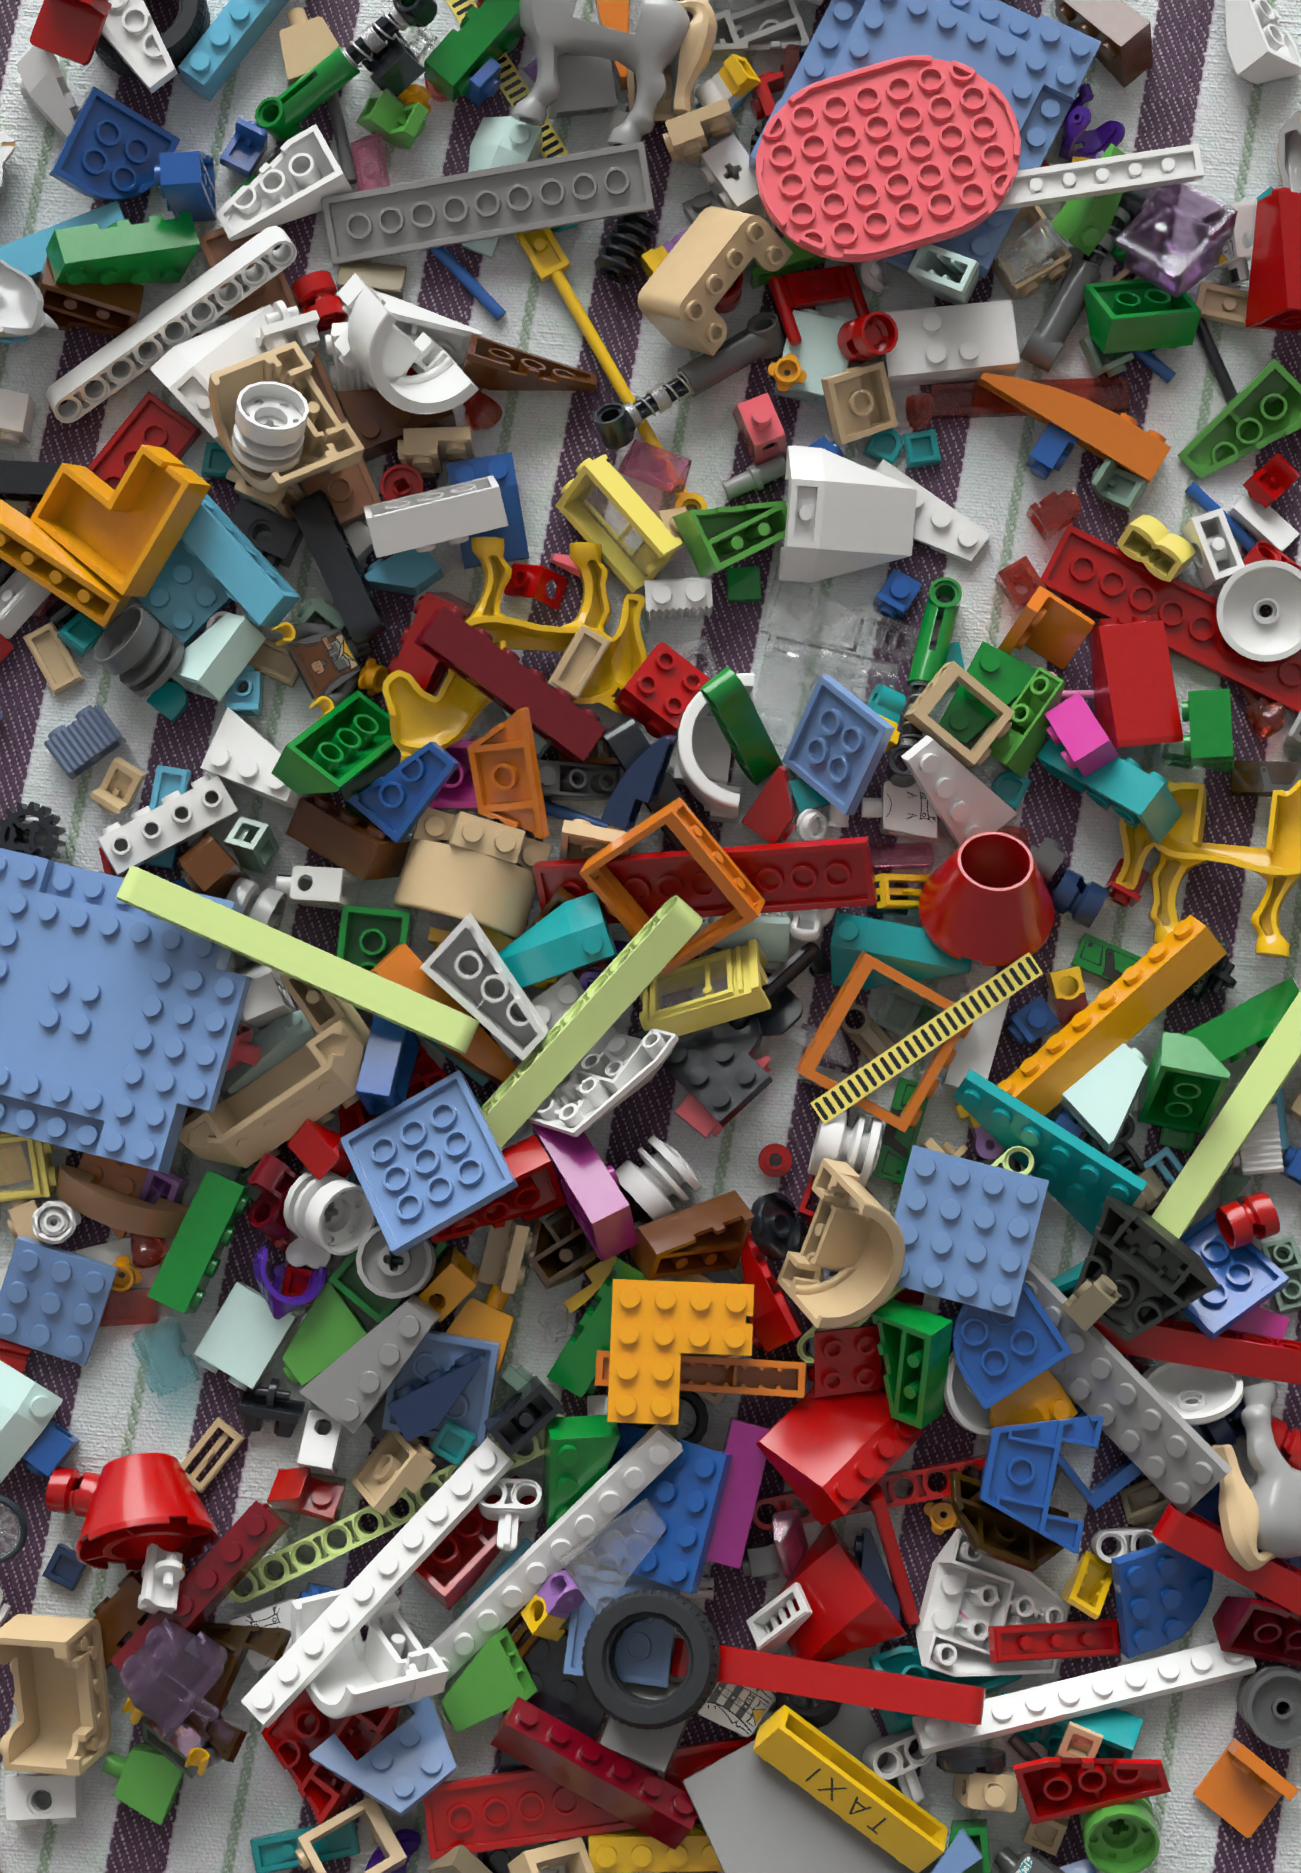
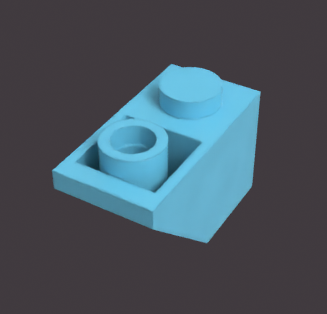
(404, 573)

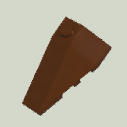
(511, 369)

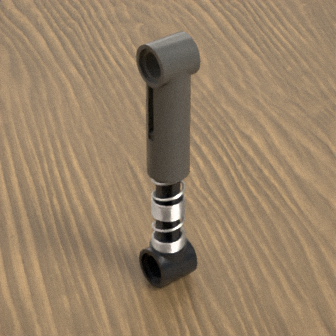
(1069, 299)
(759, 340)

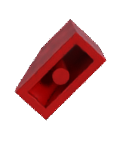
(773, 809)

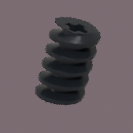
(622, 246)

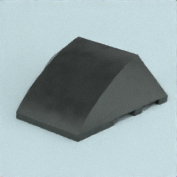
(1147, 1264)

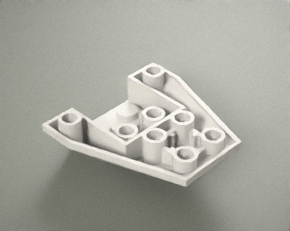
(188, 365)
(842, 517)
(603, 1080)
(989, 1596)

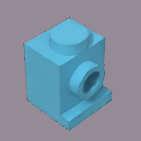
(250, 702)

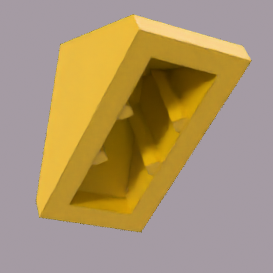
(1088, 1585)

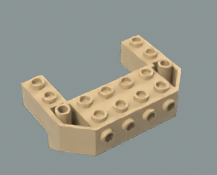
(284, 1097)

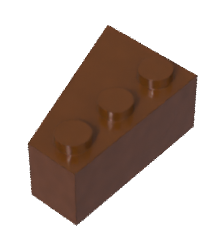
(347, 839)

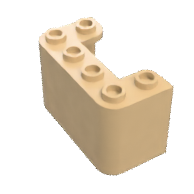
(701, 270)
(57, 1694)

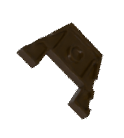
(237, 1641)

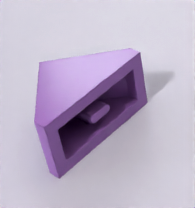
(163, 1185)

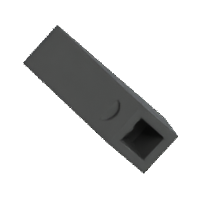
(577, 781)

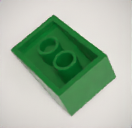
(1210, 729)

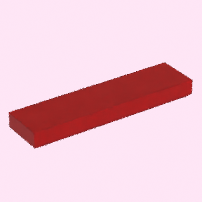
(893, 1555)
(1053, 1640)

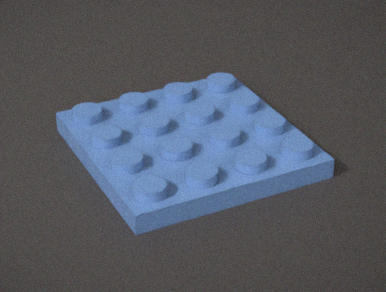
(428, 1163)
(967, 1229)

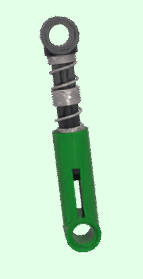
(283, 114)
(926, 662)

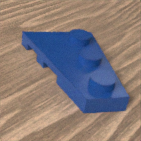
(406, 792)

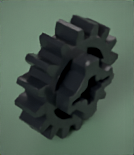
(44, 832)

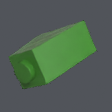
(323, 1336)
(488, 1684)

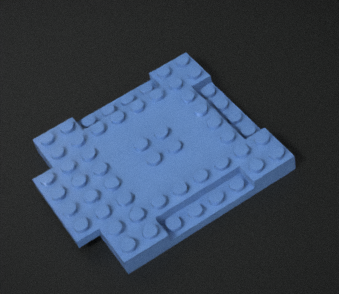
(1027, 58)
(106, 1015)

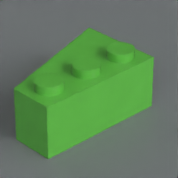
(730, 533)

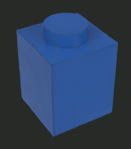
(50, 1449)

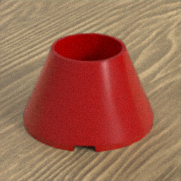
(984, 921)
(143, 1503)

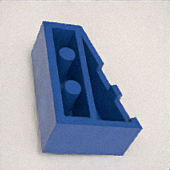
(187, 183)

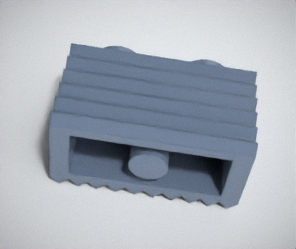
(84, 741)

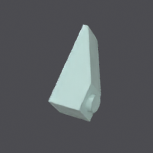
(277, 1043)

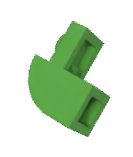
(396, 122)

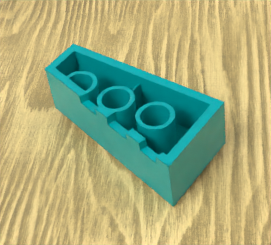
(1124, 786)

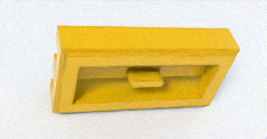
(885, 892)

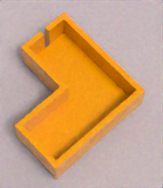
(126, 530)
(654, 1326)

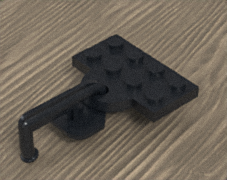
(719, 1061)

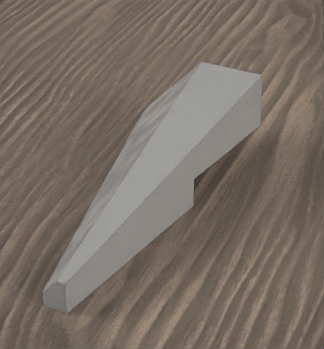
(761, 27)

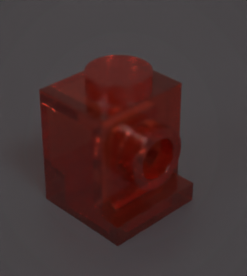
(1054, 513)
(1016, 574)

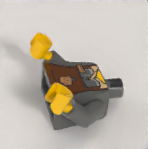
(323, 661)
(185, 1748)

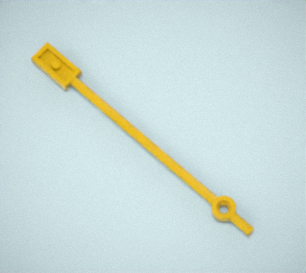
(550, 263)

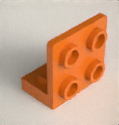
(1048, 628)
(1242, 1788)

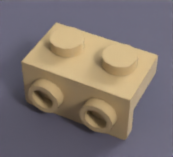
(504, 1255)

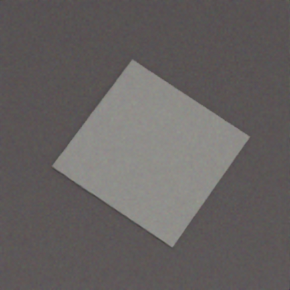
(773, 1825)

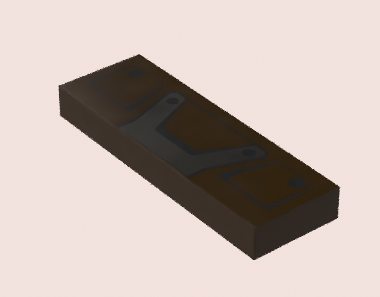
(1263, 777)

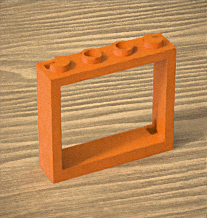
(709, 856)
(836, 1015)

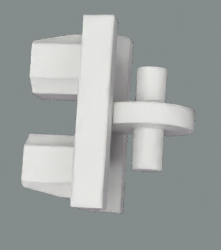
(287, 324)
(160, 1580)

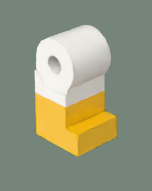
(729, 82)

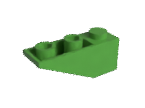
(1028, 730)

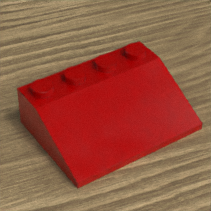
(836, 1448)

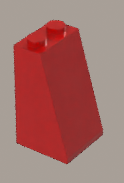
(1276, 264)
(1134, 682)

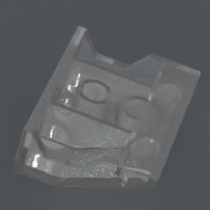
(792, 672)

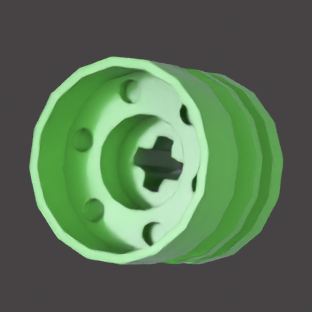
(1121, 1837)

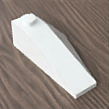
(1256, 43)
(48, 89)
(286, 187)
(414, 320)

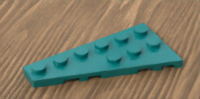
(1075, 1170)

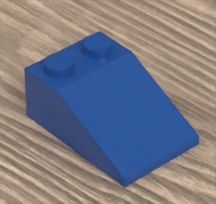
(503, 470)

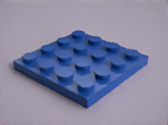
(688, 1503)

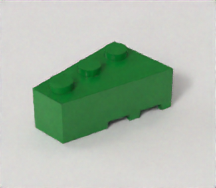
(1000, 674)
(915, 1360)
(574, 1460)

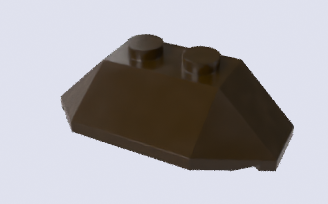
(561, 1248)
(996, 1533)

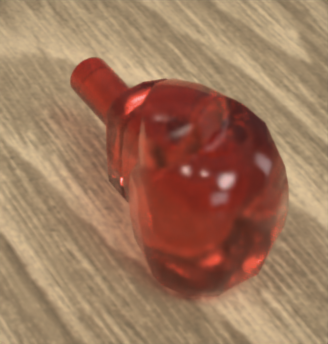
(919, 410)
(482, 411)
(1264, 717)
(147, 1250)

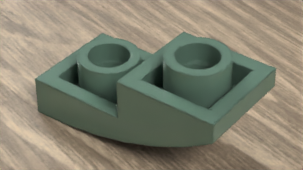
(1288, 1259)

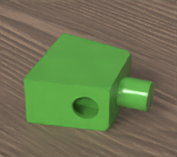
(146, 1781)

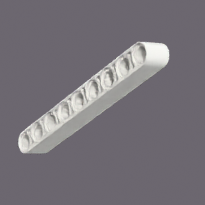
(178, 310)

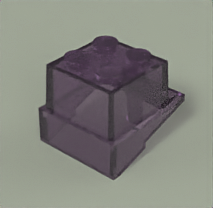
(1177, 237)
(173, 1675)

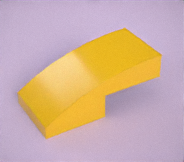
(597, 1275)

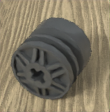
(139, 651)

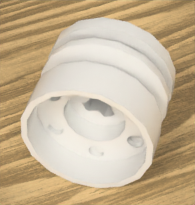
(269, 427)
(848, 1144)
(657, 1179)
(328, 1212)

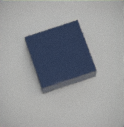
(64, 1568)

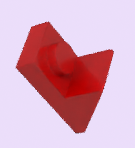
(320, 1150)
(306, 1495)

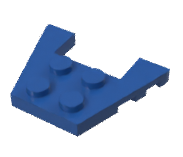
(1023, 1469)

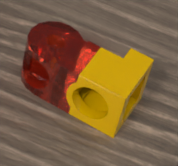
(1067, 993)

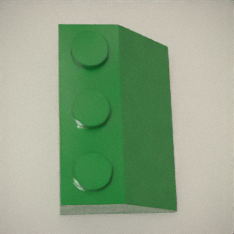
(1138, 316)
(1181, 1085)

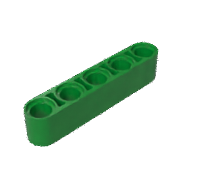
(741, 725)

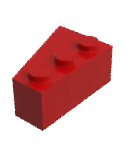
(413, 659)

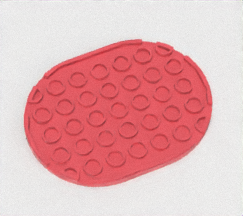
(887, 158)

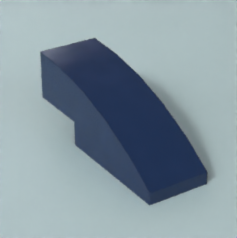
(639, 784)

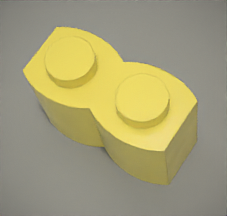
(1151, 543)

